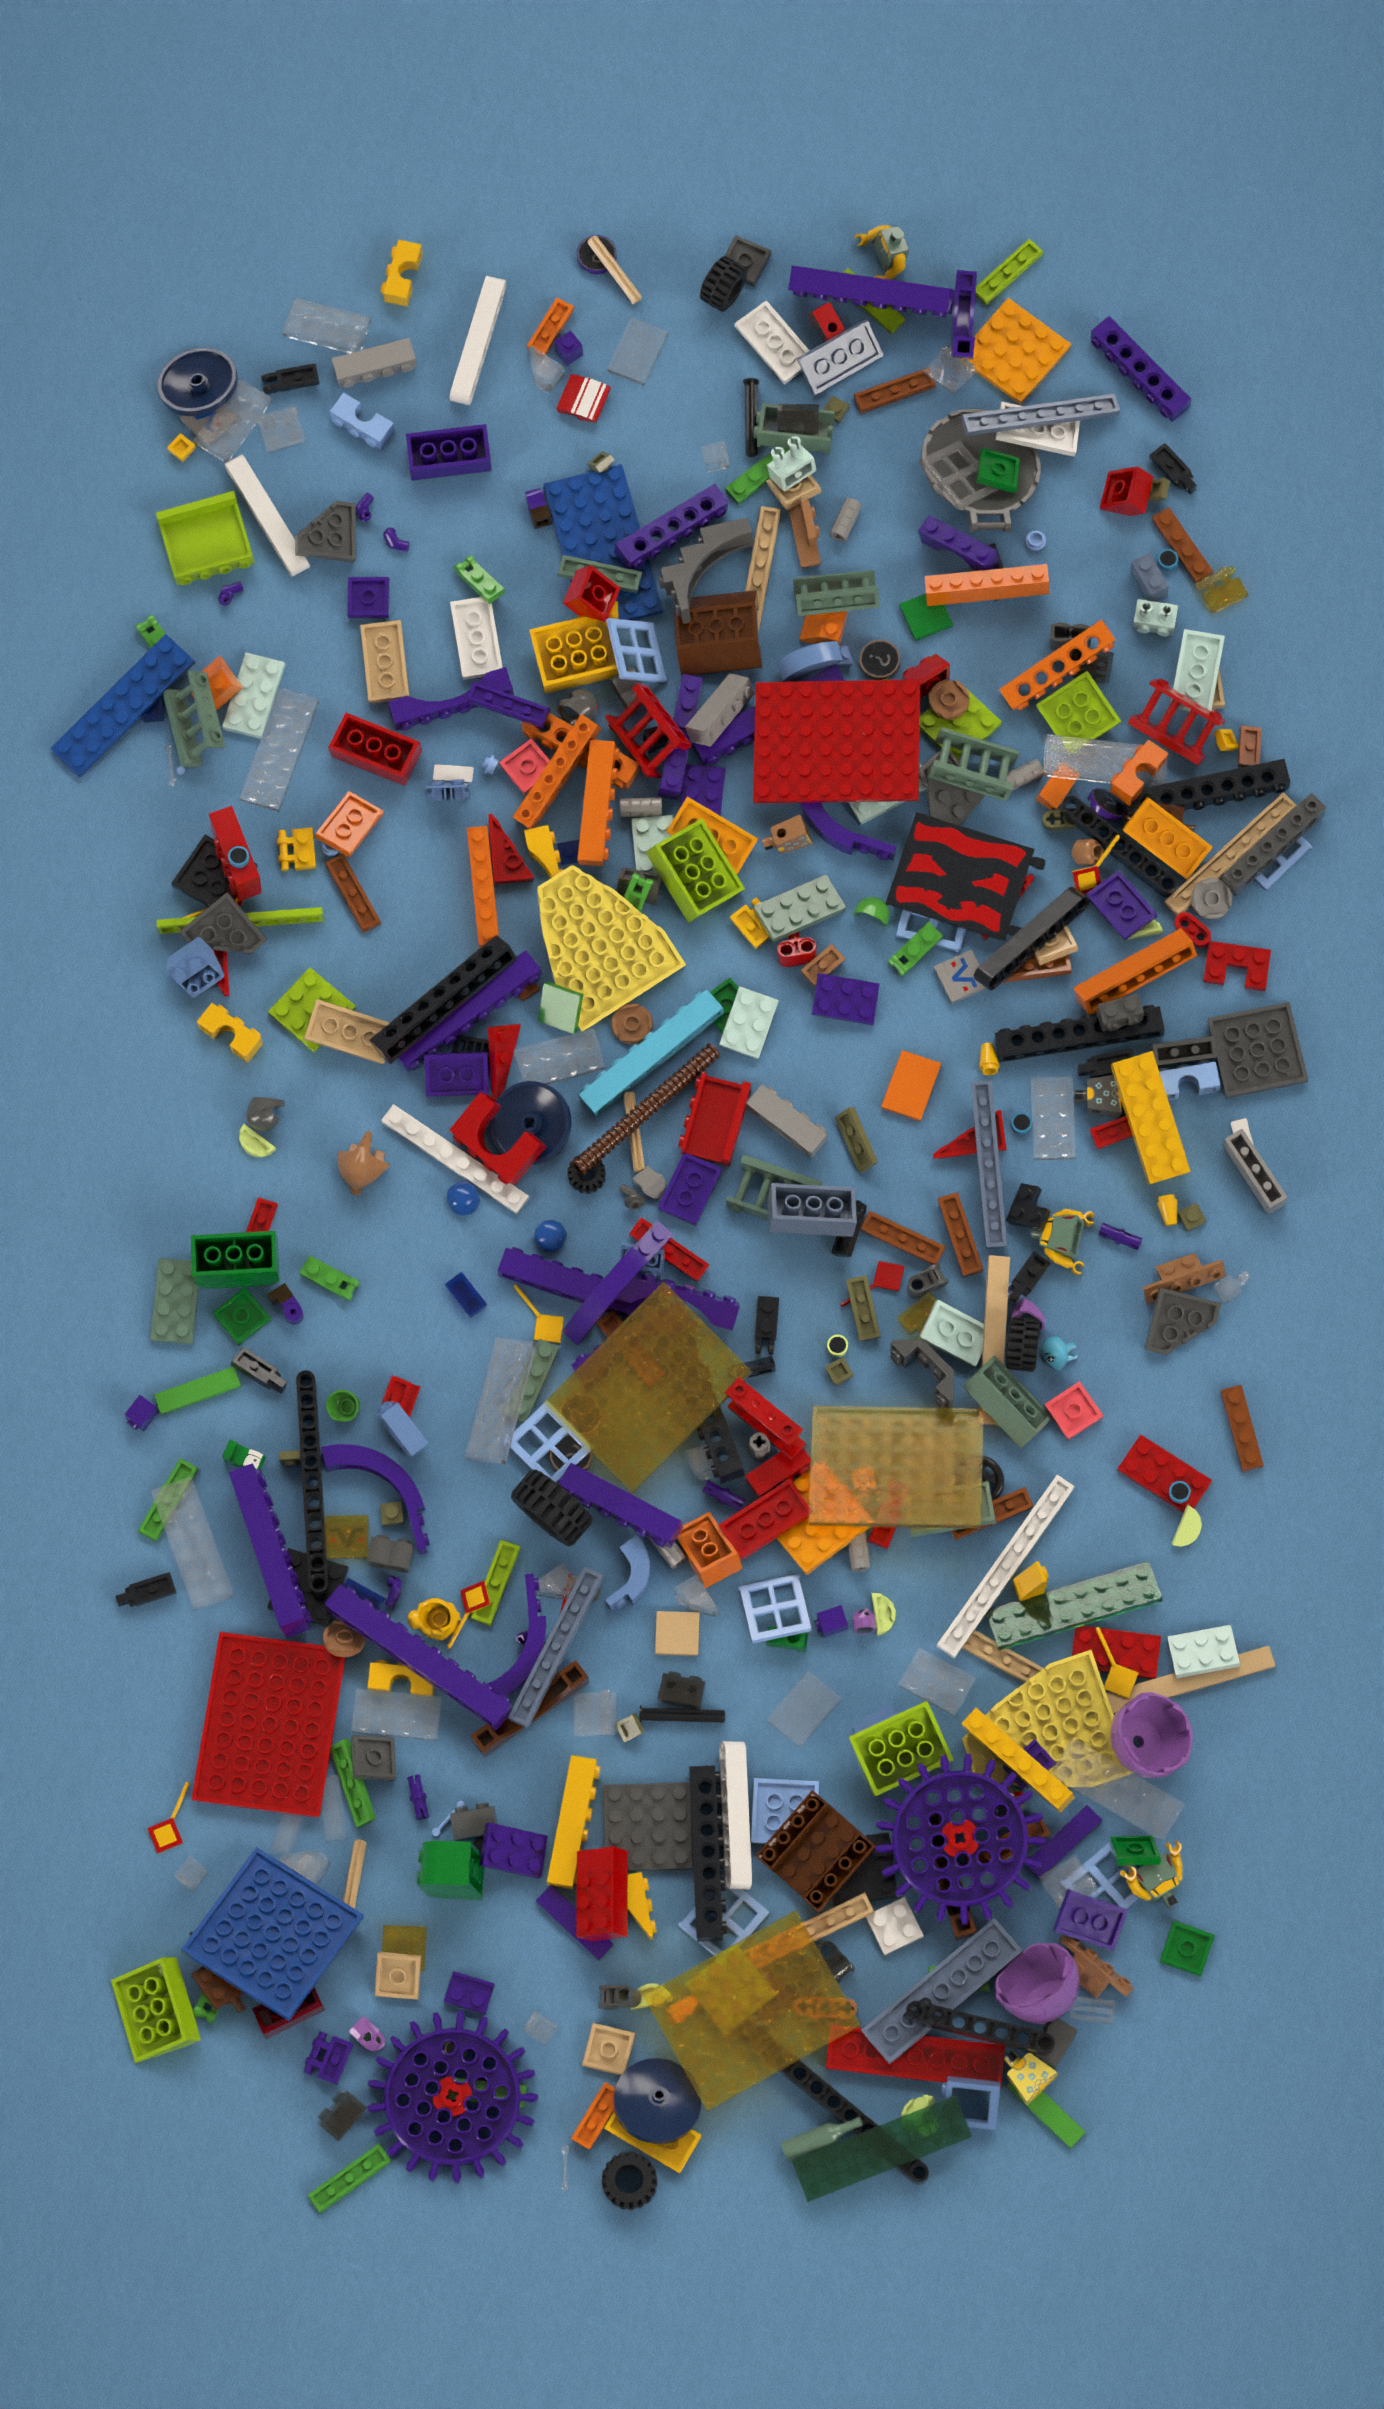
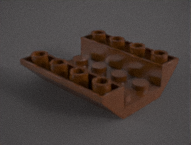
(719, 634)
(815, 1850)

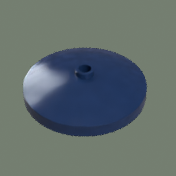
(197, 382)
(529, 1103)
(654, 2118)

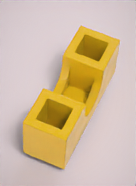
(405, 256)
(217, 1020)
(384, 1674)

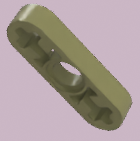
(1056, 814)

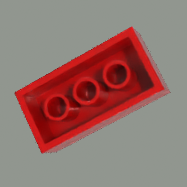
(375, 749)
(228, 834)
(602, 1893)

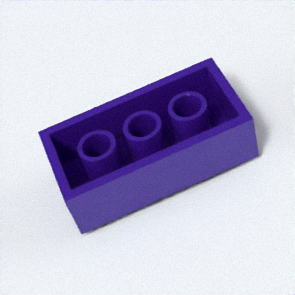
(448, 452)

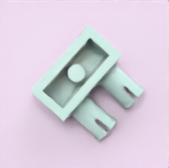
(792, 466)
(1155, 617)

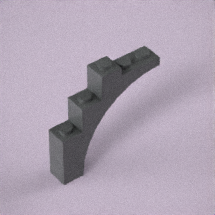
(714, 544)

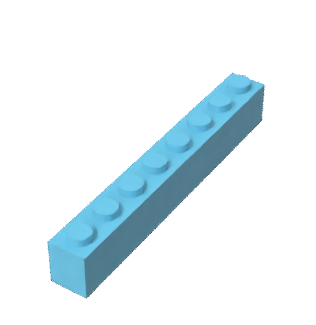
(651, 1053)

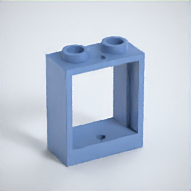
(401, 1427)
(976, 2084)

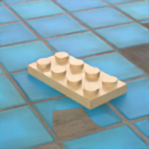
(384, 661)
(344, 1030)

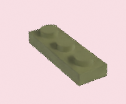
(856, 1139)
(863, 1308)

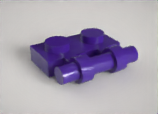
(334, 2060)

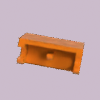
(1055, 792)

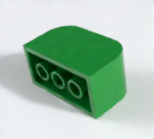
(235, 1259)
(451, 1870)

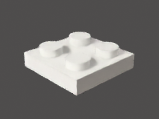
(894, 1926)

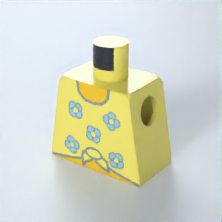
(1029, 2075)

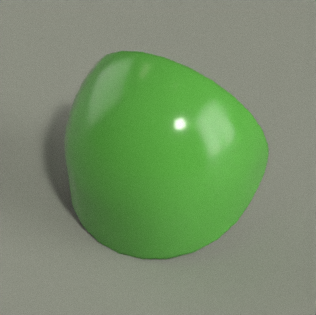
(875, 907)

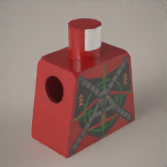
(825, 316)

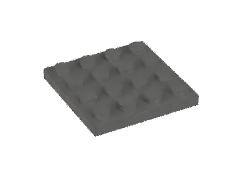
(1258, 1050)
(650, 1824)

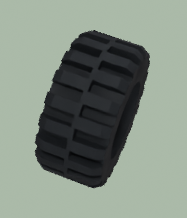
(551, 1507)

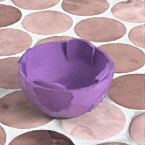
(1162, 1733)
(1039, 1984)

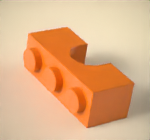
(1148, 759)

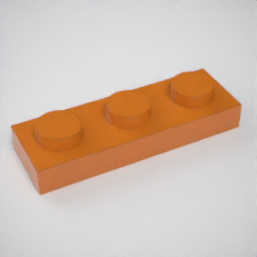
(551, 326)
(595, 2117)

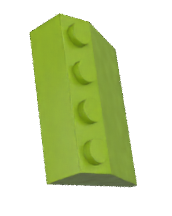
(695, 870)
(897, 1747)
(155, 2009)

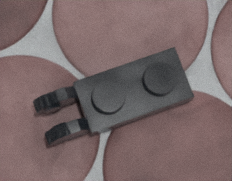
(291, 378)
(766, 1322)

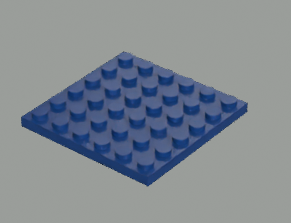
(272, 1933)

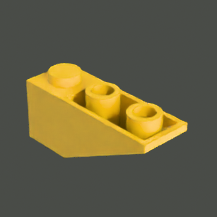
(1031, 1582)
(638, 1904)

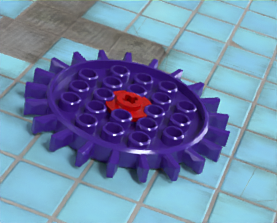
(927, 1880)
(402, 2117)

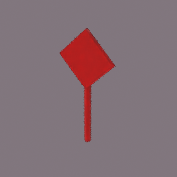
(887, 1277)

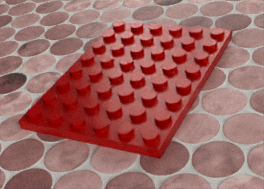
(837, 741)
(268, 1725)

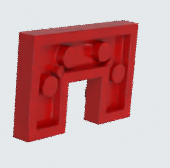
(1251, 958)

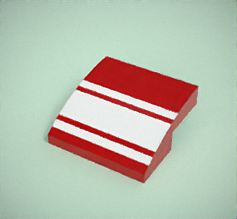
(583, 398)

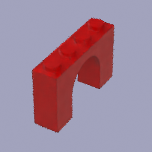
(471, 1129)

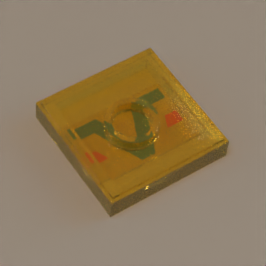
(347, 1536)

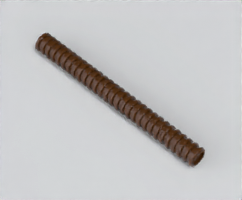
(646, 1108)

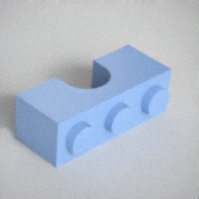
(374, 432)
(1202, 1075)

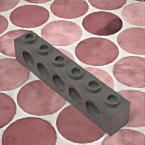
(1274, 844)

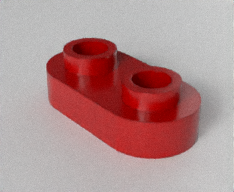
(1193, 929)

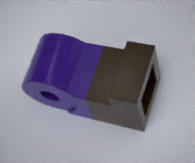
(538, 508)
(290, 1306)

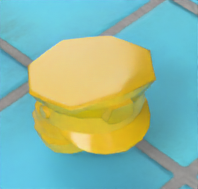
(435, 1618)

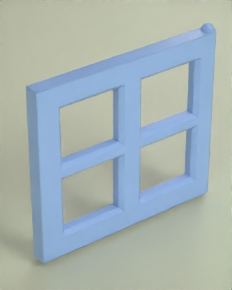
(619, 650)
(1285, 864)
(902, 932)
(549, 1444)
(775, 1608)
(1106, 1885)
(741, 1934)

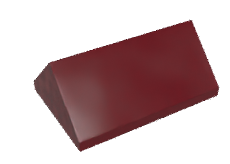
(272, 2023)

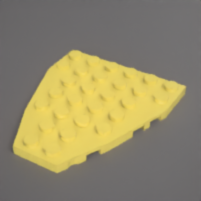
(601, 944)
(1052, 1708)

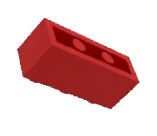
(777, 1471)

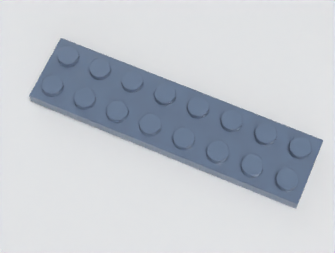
(943, 1986)

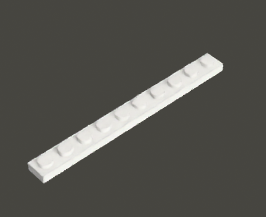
(1005, 1566)

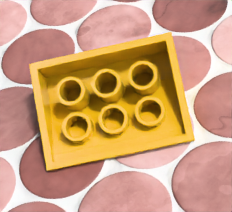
(573, 653)

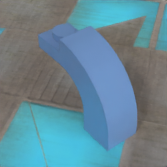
(813, 657)
(638, 1559)

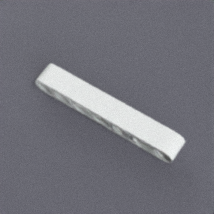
(478, 340)
(266, 514)
(735, 1815)

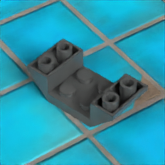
(905, 1351)

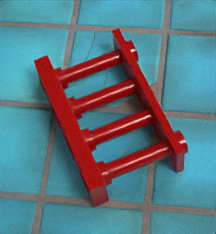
(666, 725)
(1159, 731)
(765, 1418)

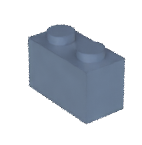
(1149, 578)

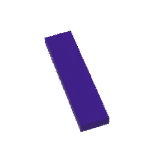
(508, 704)
(1065, 1840)
(566, 1916)

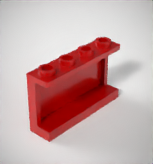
(715, 1119)

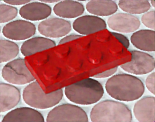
(1158, 1470)
(765, 1519)
(1129, 1649)

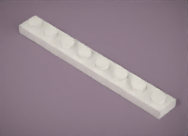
(454, 1159)

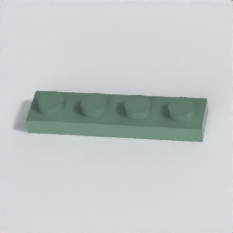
(625, 578)
(540, 1368)

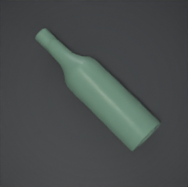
(817, 2138)

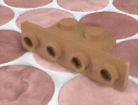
(805, 533)
(1183, 1275)
(1093, 1972)

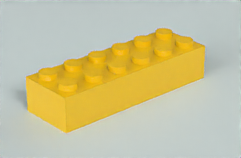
(1150, 1118)

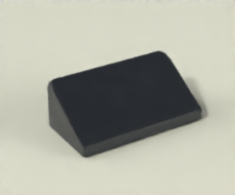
(761, 1366)

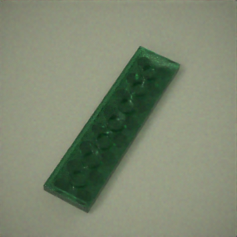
(1074, 1605)
(882, 2148)

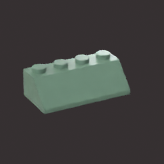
(1007, 1401)

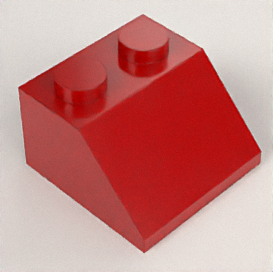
(1127, 491)
(591, 594)
(929, 671)

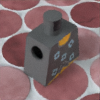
(1101, 1097)

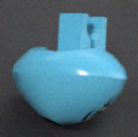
(1056, 1352)

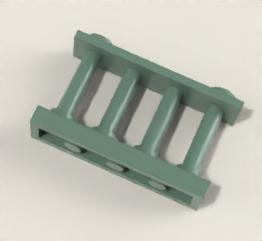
(836, 592)
(181, 722)
(968, 779)
(770, 1174)

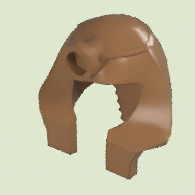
(359, 1166)

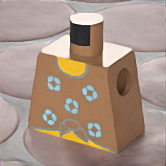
(788, 836)

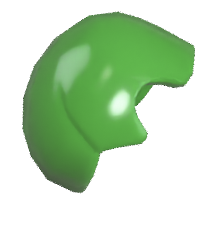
(343, 1406)

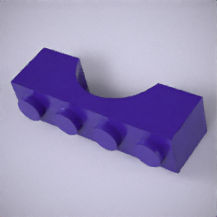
(942, 536)

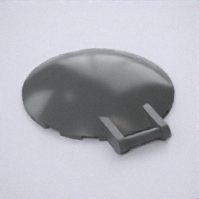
(999, 503)

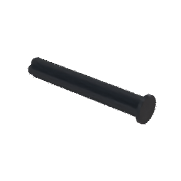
(750, 415)
(684, 1715)

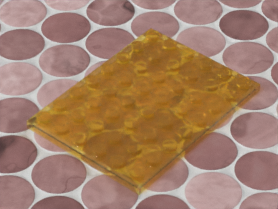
(648, 1387)
(896, 1467)
(751, 2010)

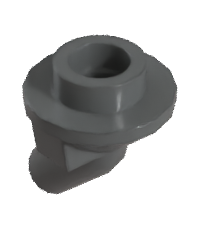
(634, 1200)

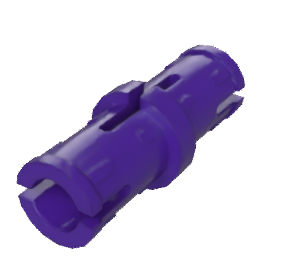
(1120, 1236)
(723, 1495)
(418, 1797)

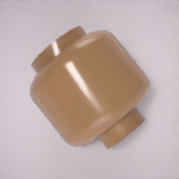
(1087, 852)

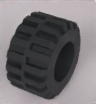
(723, 283)
(1022, 1344)
(626, 2161)

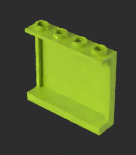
(205, 538)

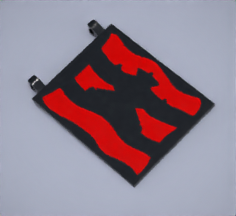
(961, 876)

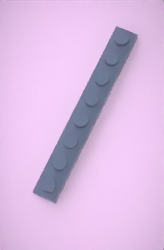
(1040, 414)
(988, 1164)
(556, 1647)

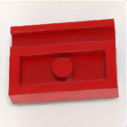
(401, 1392)

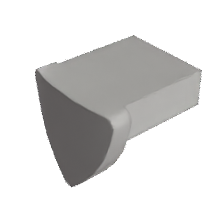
(650, 1182)

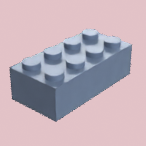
(812, 1209)

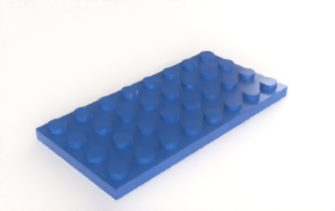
(590, 518)

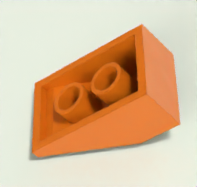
(708, 1550)

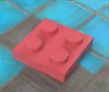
(525, 765)
(1073, 1410)

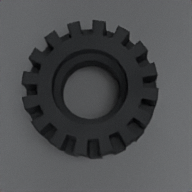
(590, 1185)

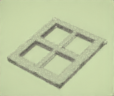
(944, 483)

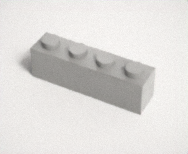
(374, 363)
(719, 709)
(787, 1121)
(1255, 1171)

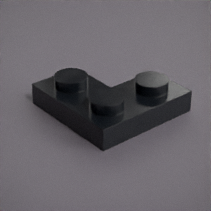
(1023, 1210)

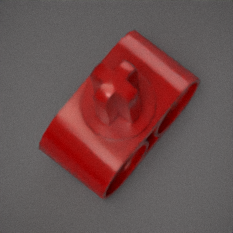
(795, 946)

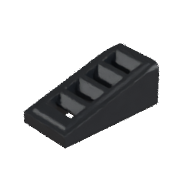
(474, 1041)

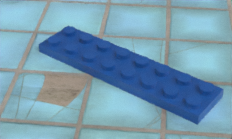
(122, 705)

